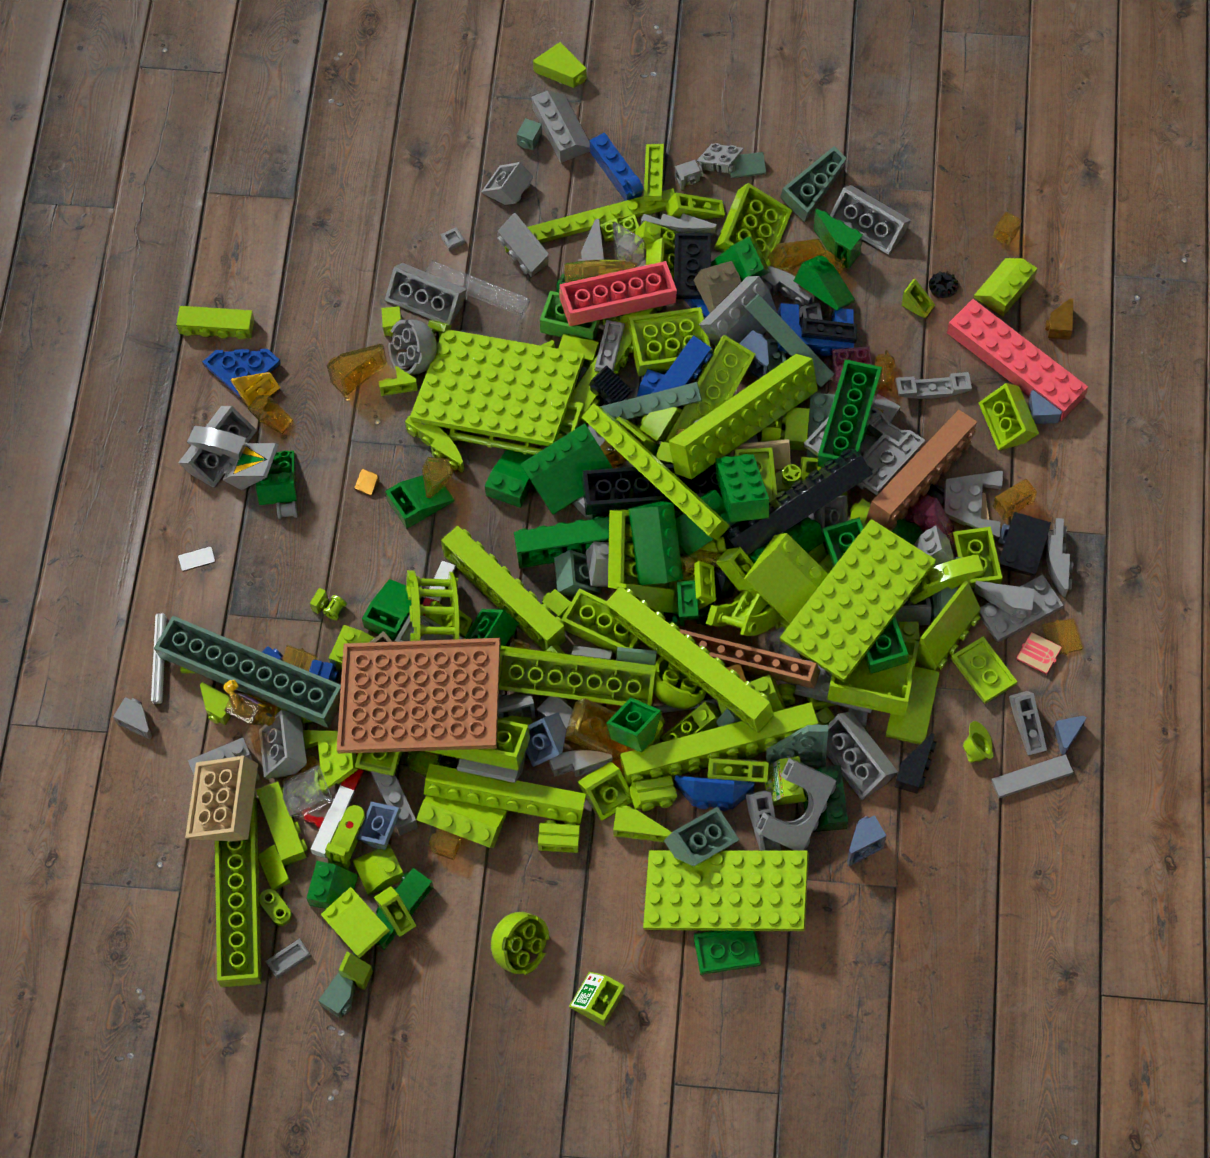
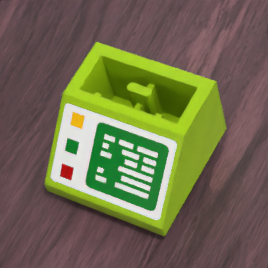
(598, 997)

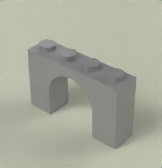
(797, 833)

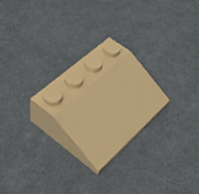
(222, 799)

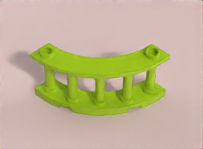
(416, 610)
(751, 625)

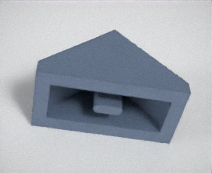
(1042, 410)
(1067, 730)

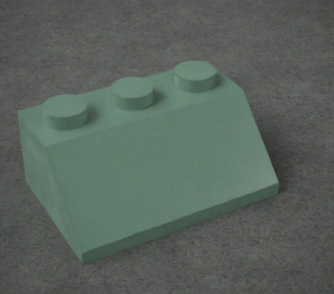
(701, 838)

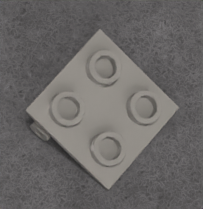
(719, 158)

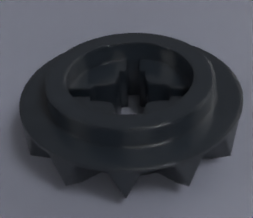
(938, 289)

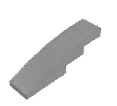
(685, 224)

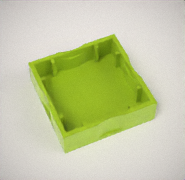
(880, 691)

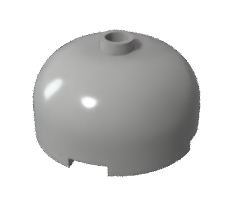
(418, 341)

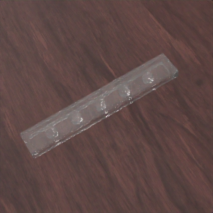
(481, 289)

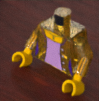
(247, 707)

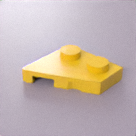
(253, 385)

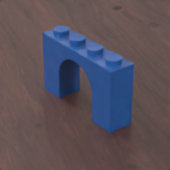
(790, 315)

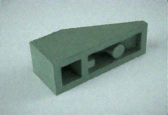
(338, 995)

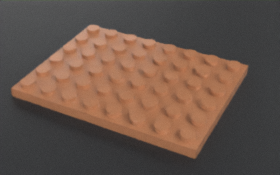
(419, 696)

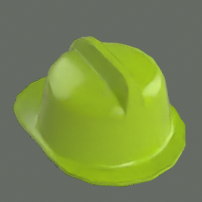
(978, 743)

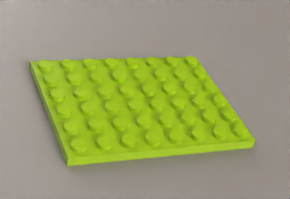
(498, 387)

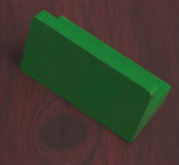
(687, 601)

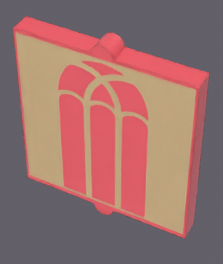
(1039, 653)

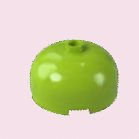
(675, 688)
(516, 933)

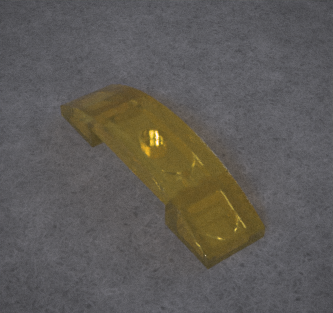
(590, 268)

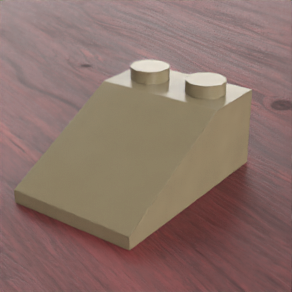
(716, 283)

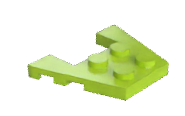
(333, 765)

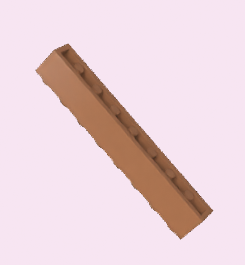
(759, 661)

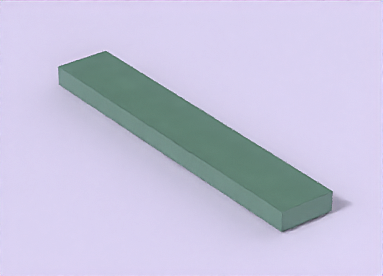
(786, 336)

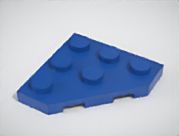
(239, 364)

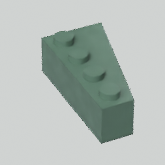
(811, 185)

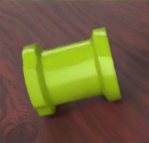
(334, 607)

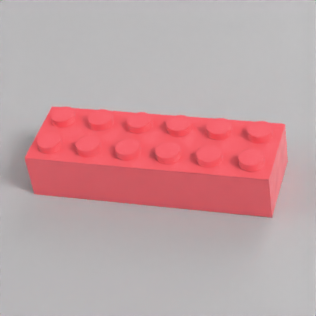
(617, 293)

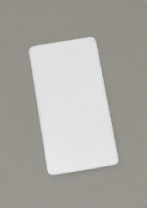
(196, 558)

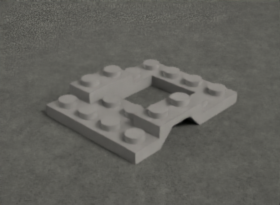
(886, 456)

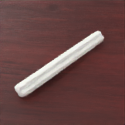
(158, 663)

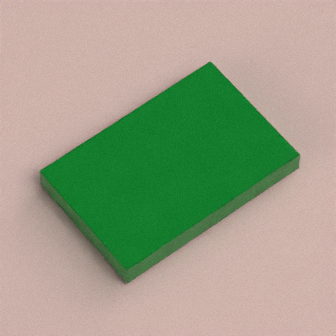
(726, 951)

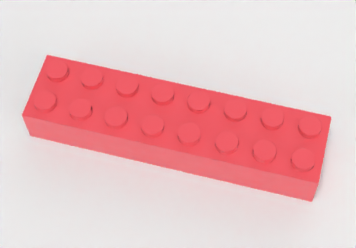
(1015, 357)

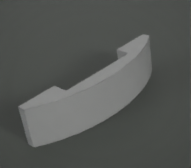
(935, 387)

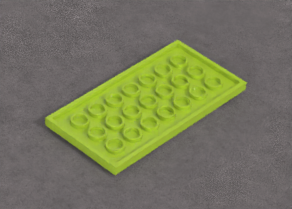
(857, 600)
(727, 892)

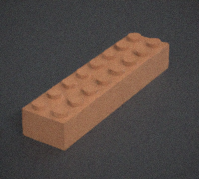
(922, 471)

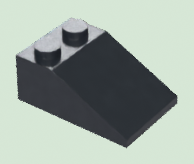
(1024, 544)

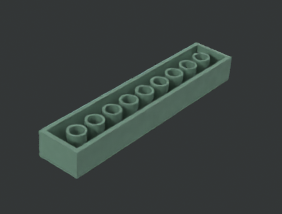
(251, 669)

